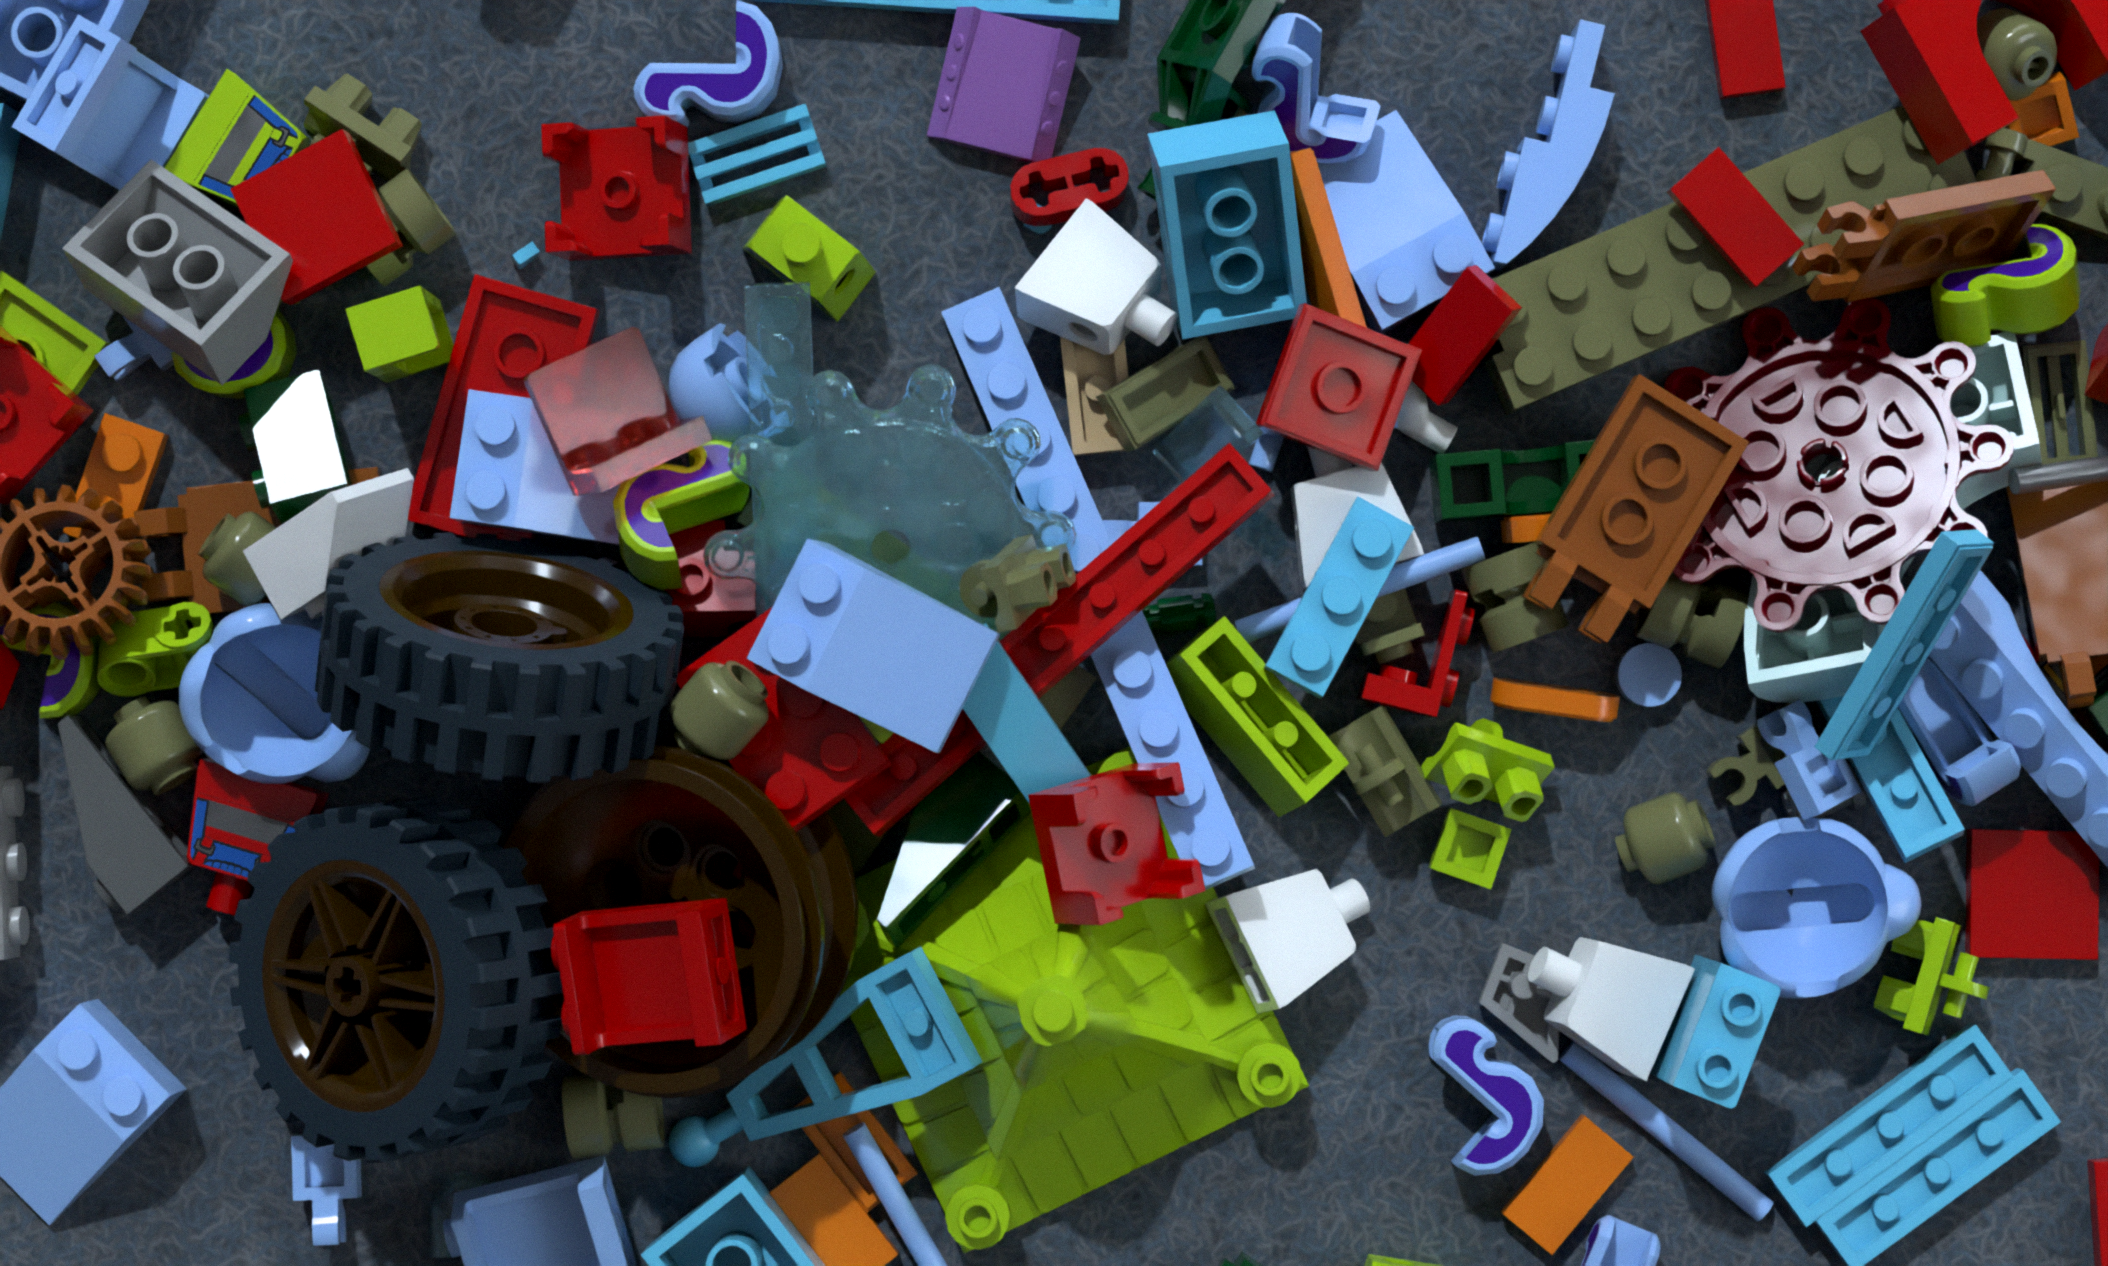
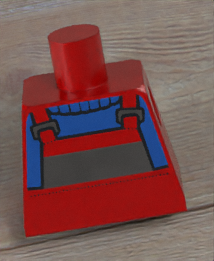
(236, 823)

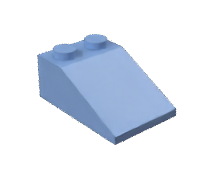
(1399, 226)
(514, 479)
(873, 645)
(78, 1107)

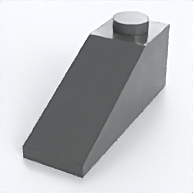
(120, 827)

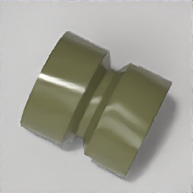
(416, 221)
(1499, 588)
(1698, 617)
(604, 1116)

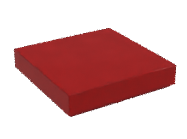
(320, 212)
(1338, 387)
(2031, 895)

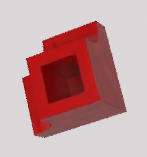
(704, 599)

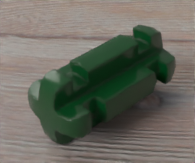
(1180, 613)

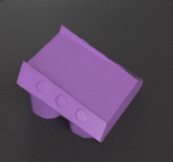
(1003, 85)

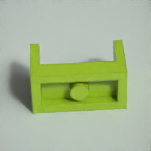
(401, 334)

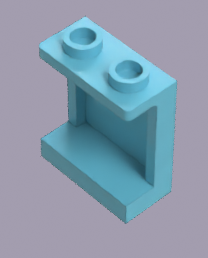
(1716, 1032)

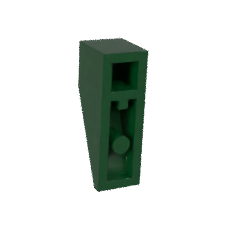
(948, 841)

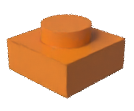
(2046, 113)

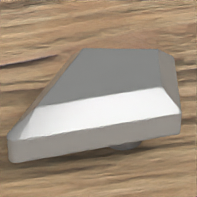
(1520, 1002)

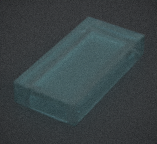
(1205, 433)

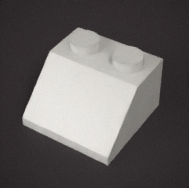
(302, 552)

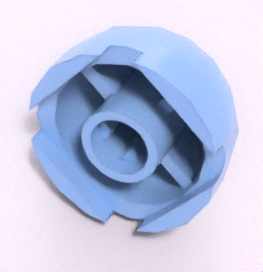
(713, 383)

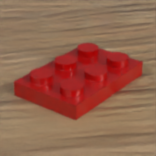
(808, 748)

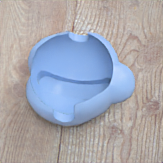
(255, 701)
(1838, 913)

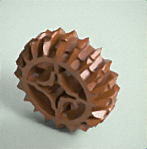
(84, 559)

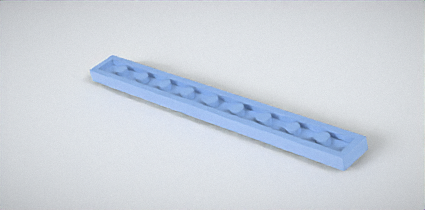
(1130, 659)

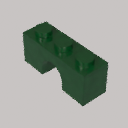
(1502, 482)

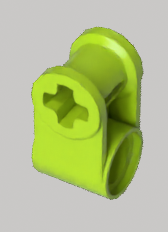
(154, 650)

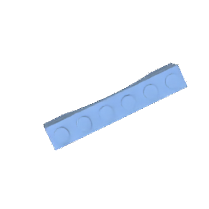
(2002, 682)

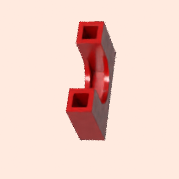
(1943, 77)

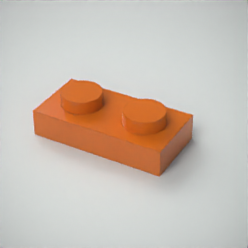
(121, 466)

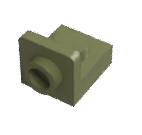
(1389, 628)

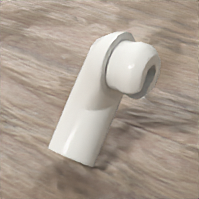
(1423, 425)

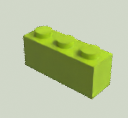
(1253, 718)

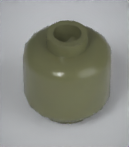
(2017, 50)
(224, 557)
(719, 710)
(152, 746)
(1665, 838)

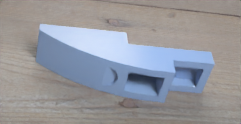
(1547, 172)

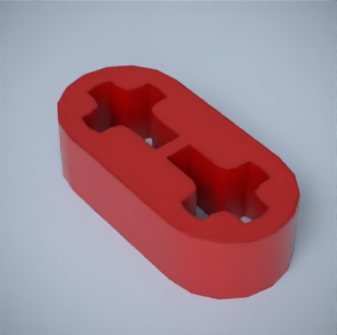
(1065, 173)

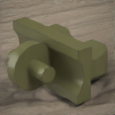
(384, 147)
(1016, 581)
(1385, 771)

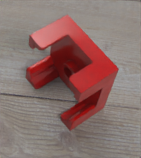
(620, 190)
(35, 415)
(1107, 843)

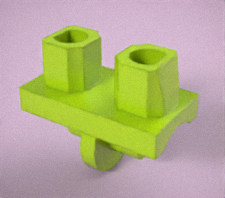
(1485, 765)
(1918, 1003)

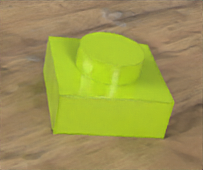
(1469, 848)

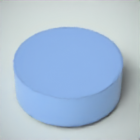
(1648, 675)

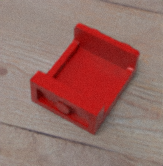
(649, 975)

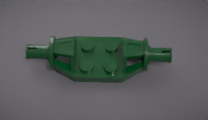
(1206, 54)

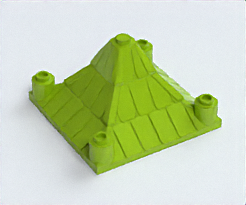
(1087, 1035)

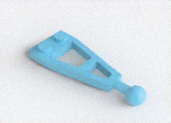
(919, 1025)

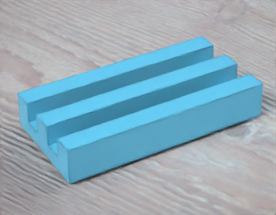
(704, 171)

